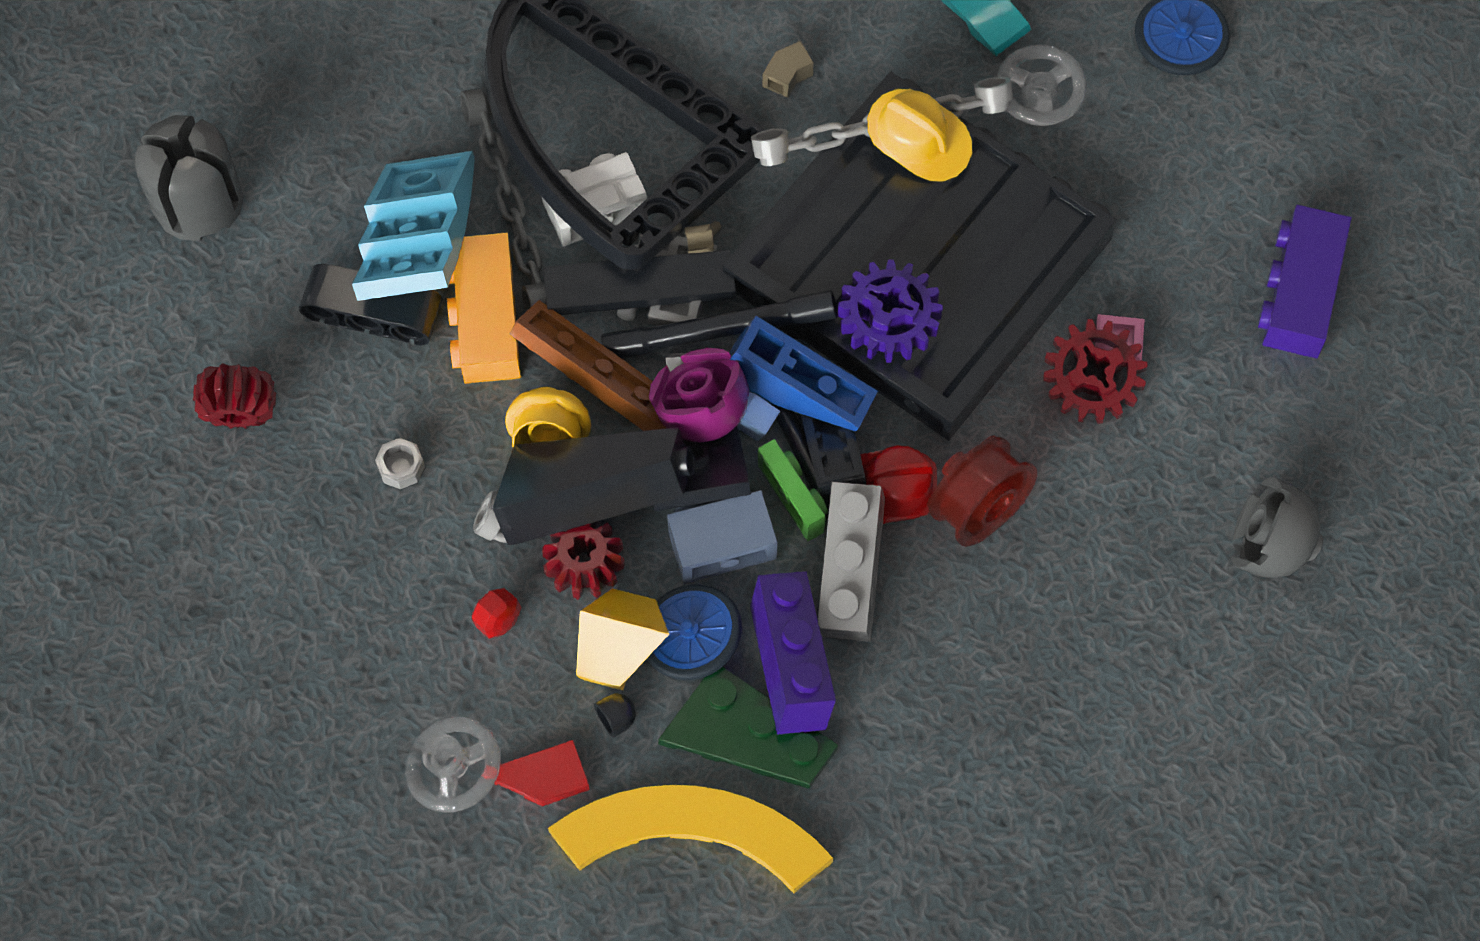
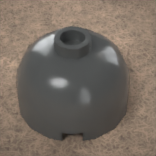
(1284, 524)

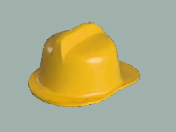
(920, 134)

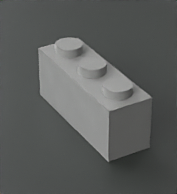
(851, 561)

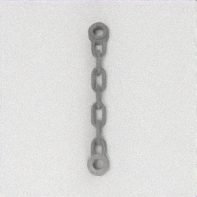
(774, 144)

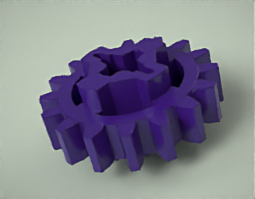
(905, 324)

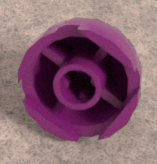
(701, 395)

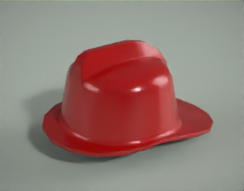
(905, 478)

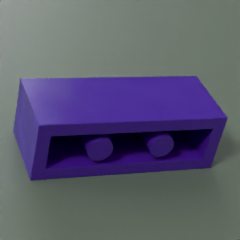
(1304, 281)
(792, 652)

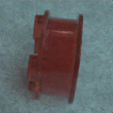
(981, 490)

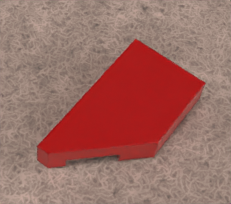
(545, 775)

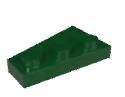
(737, 726)

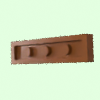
(588, 364)

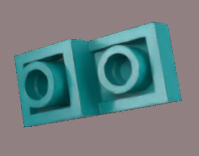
(991, 22)

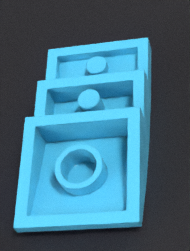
(415, 225)

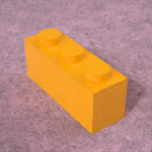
(484, 310)

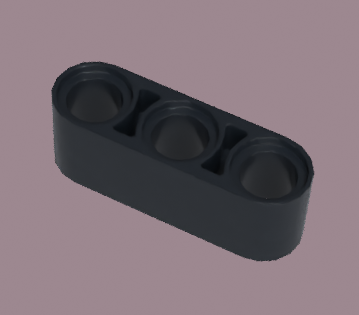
(397, 317)

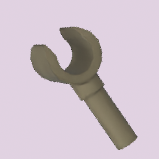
(701, 237)

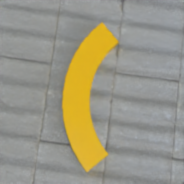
(696, 815)

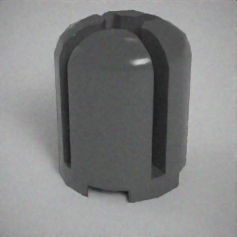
(188, 177)

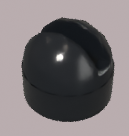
(616, 713)

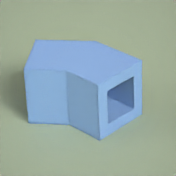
(758, 417)

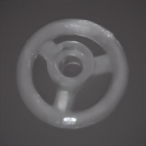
(1039, 105)
(436, 748)

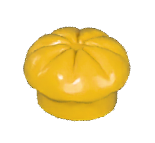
(546, 416)

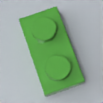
(784, 475)

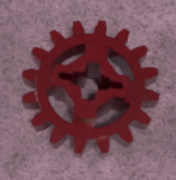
(1113, 360)

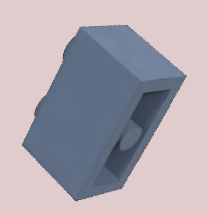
(721, 536)

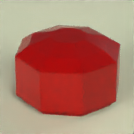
(496, 613)

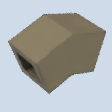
(787, 68)

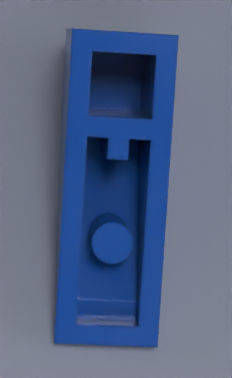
(799, 378)

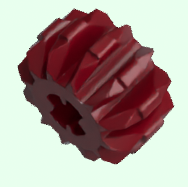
(234, 396)
(568, 569)

